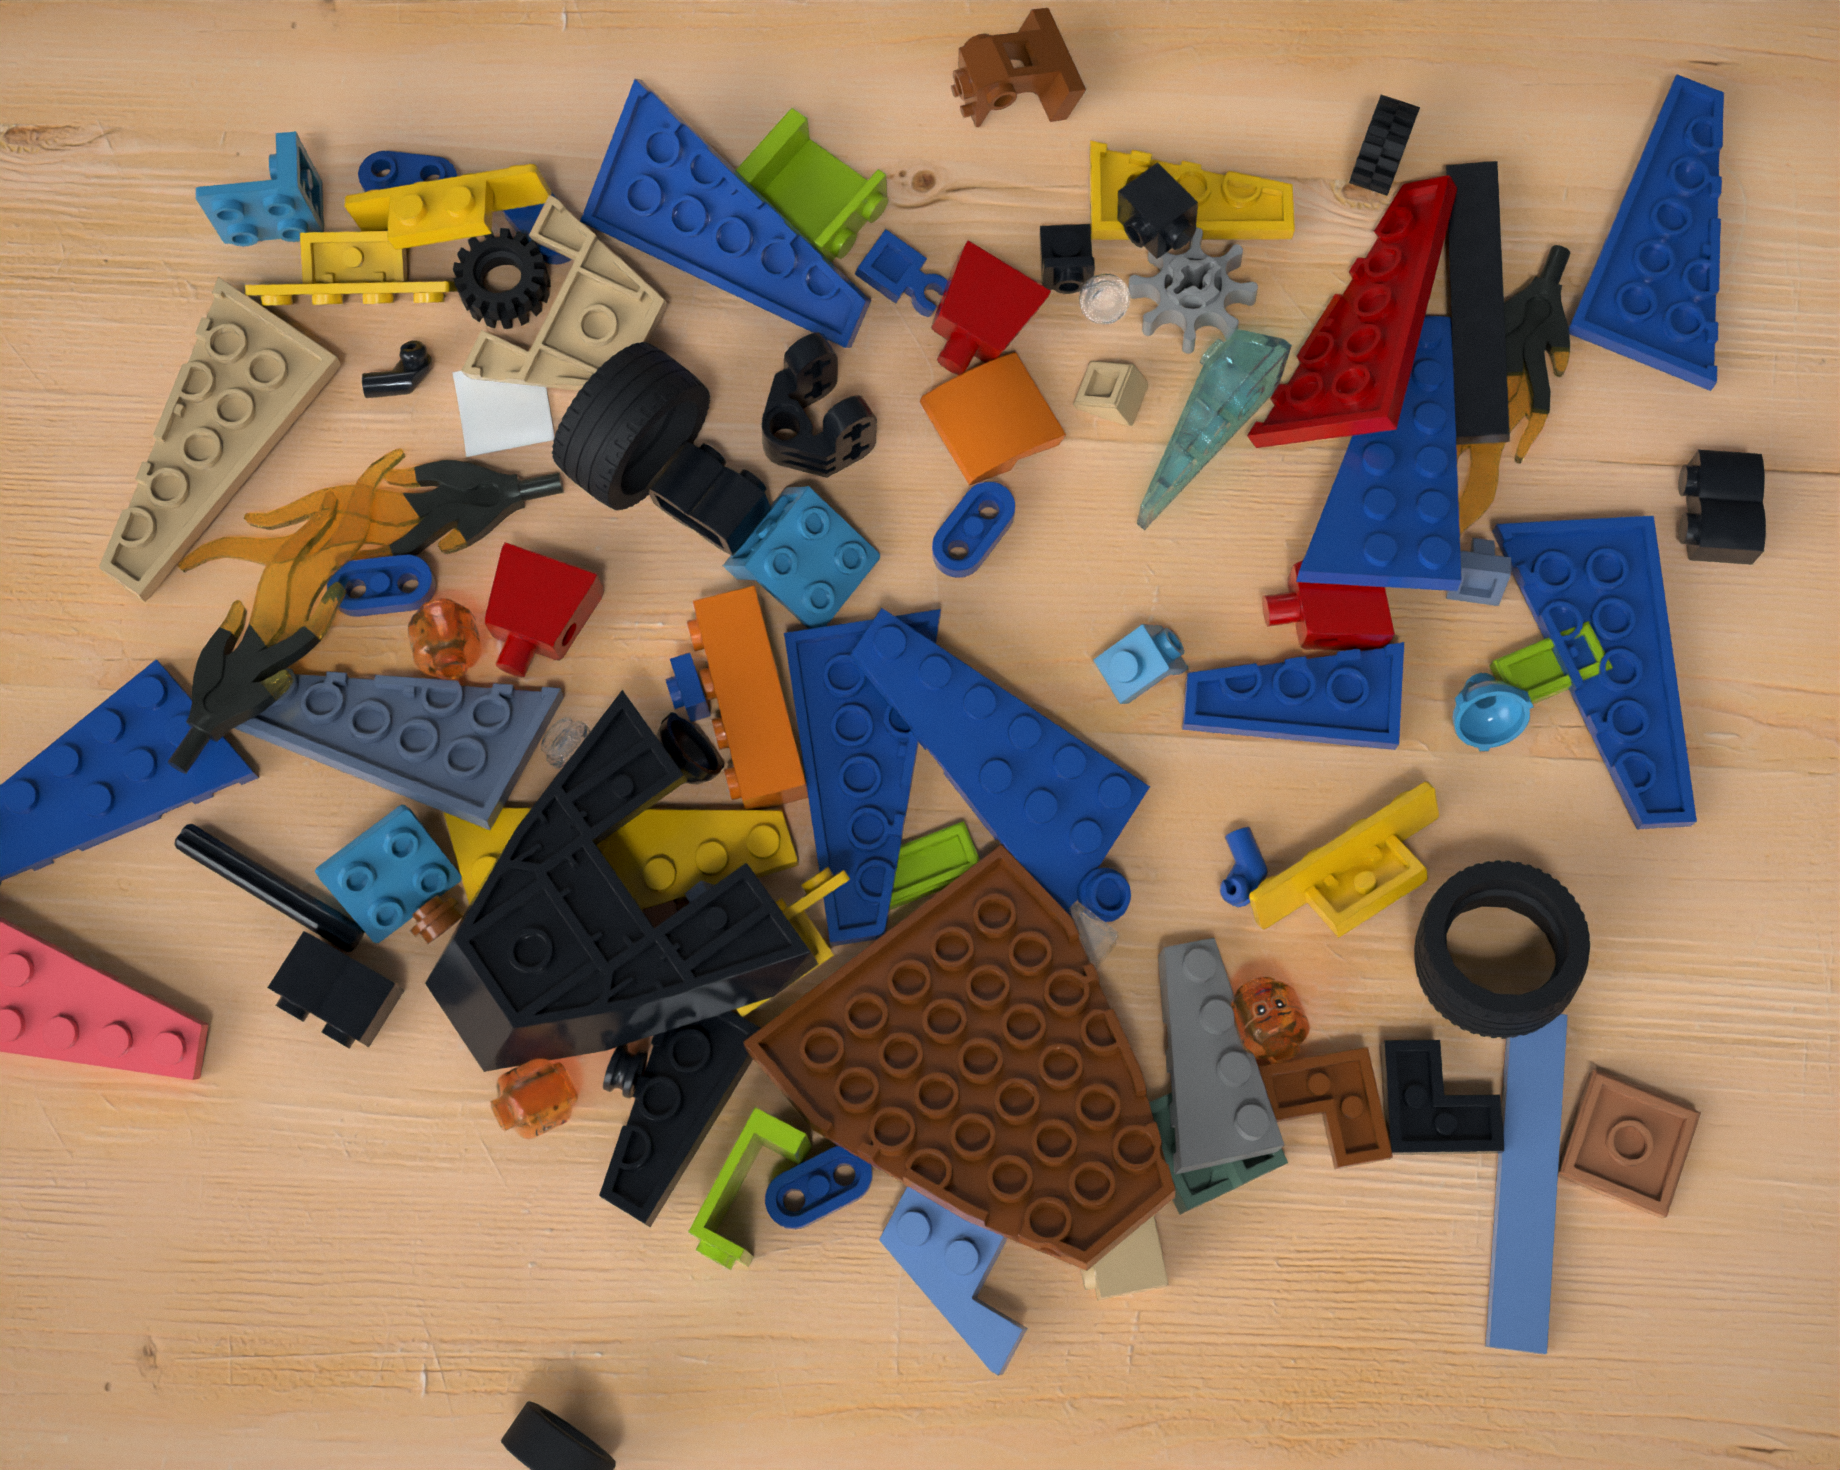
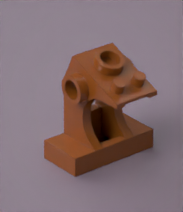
(990, 81)

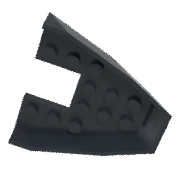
(563, 954)

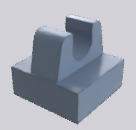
(1482, 574)

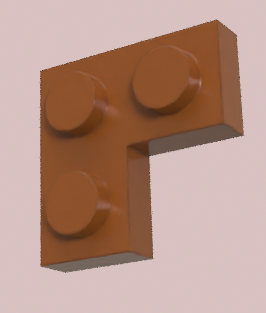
(1344, 1093)

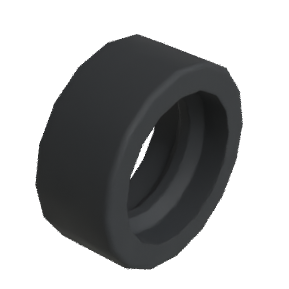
(550, 1443)

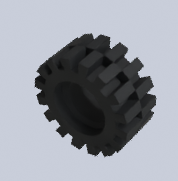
(1384, 145)
(494, 253)

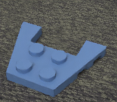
(950, 1266)

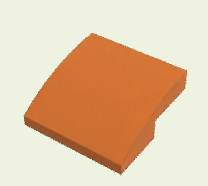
(992, 418)

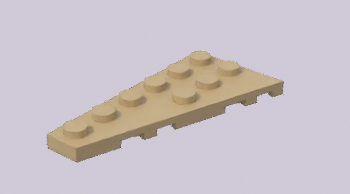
(220, 422)

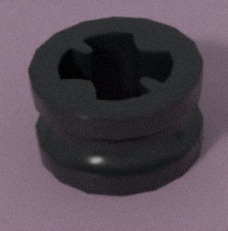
(624, 1070)

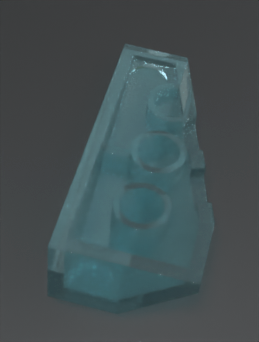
(1227, 393)

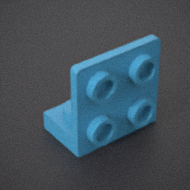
(272, 207)
(804, 556)

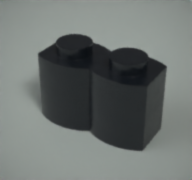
(710, 497)
(1723, 507)
(334, 989)

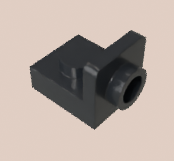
(1066, 257)

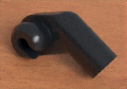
(404, 377)

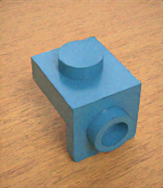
(1141, 661)

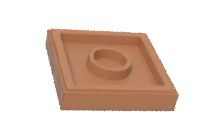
(1628, 1144)

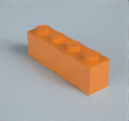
(749, 700)

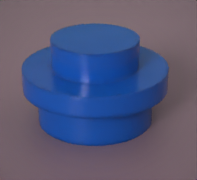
(1104, 893)

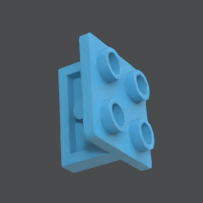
(388, 873)

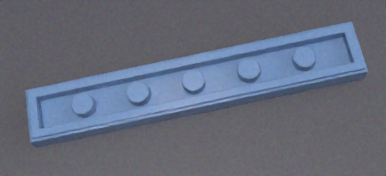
(1527, 1190)

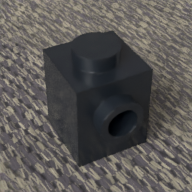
(1157, 212)

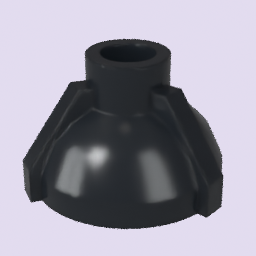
(689, 749)

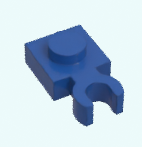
(895, 269)

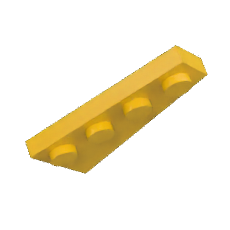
(1228, 205)

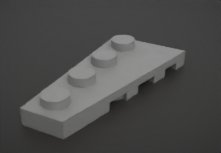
(1216, 1085)

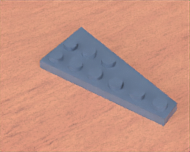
(414, 735)

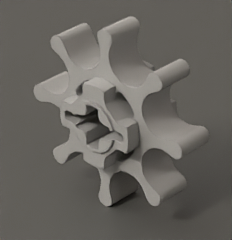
(1193, 291)

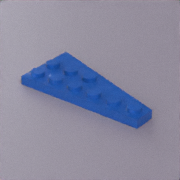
(1662, 255)
(1397, 489)
(1613, 579)
(1018, 771)
(110, 775)

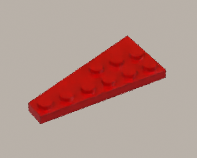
(1367, 339)

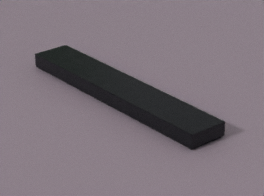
(1478, 306)

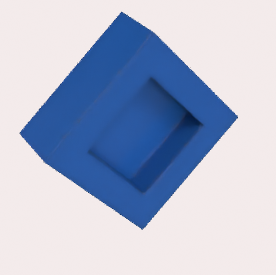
(686, 688)

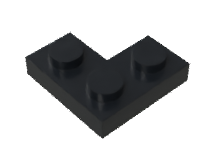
(1422, 1117)

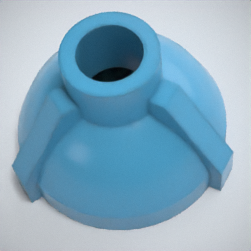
(1490, 712)

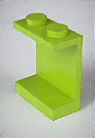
(814, 187)
(758, 1132)

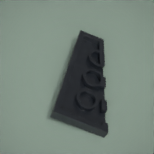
(674, 1109)

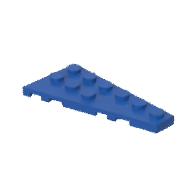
(694, 211)
(855, 770)

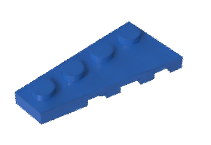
(1319, 700)

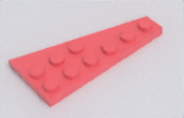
(86, 1015)

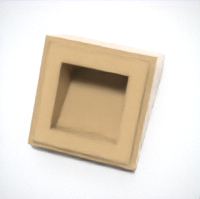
(1112, 391)

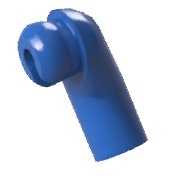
(1248, 868)

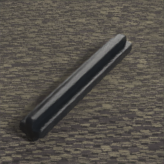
(269, 887)

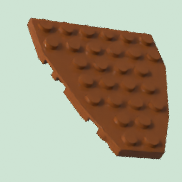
(981, 1069)

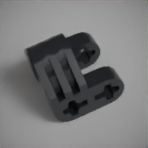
(847, 427)

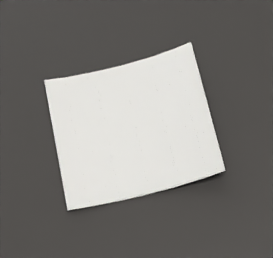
(501, 414)

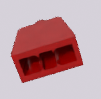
(983, 308)
(537, 607)
(1332, 614)

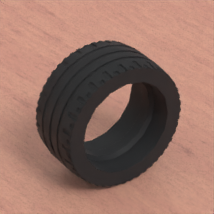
(629, 424)
(1529, 894)

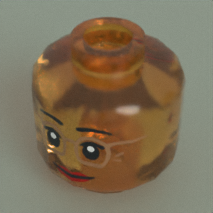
(444, 639)
(1269, 1019)
(534, 1098)

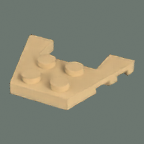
(592, 318)

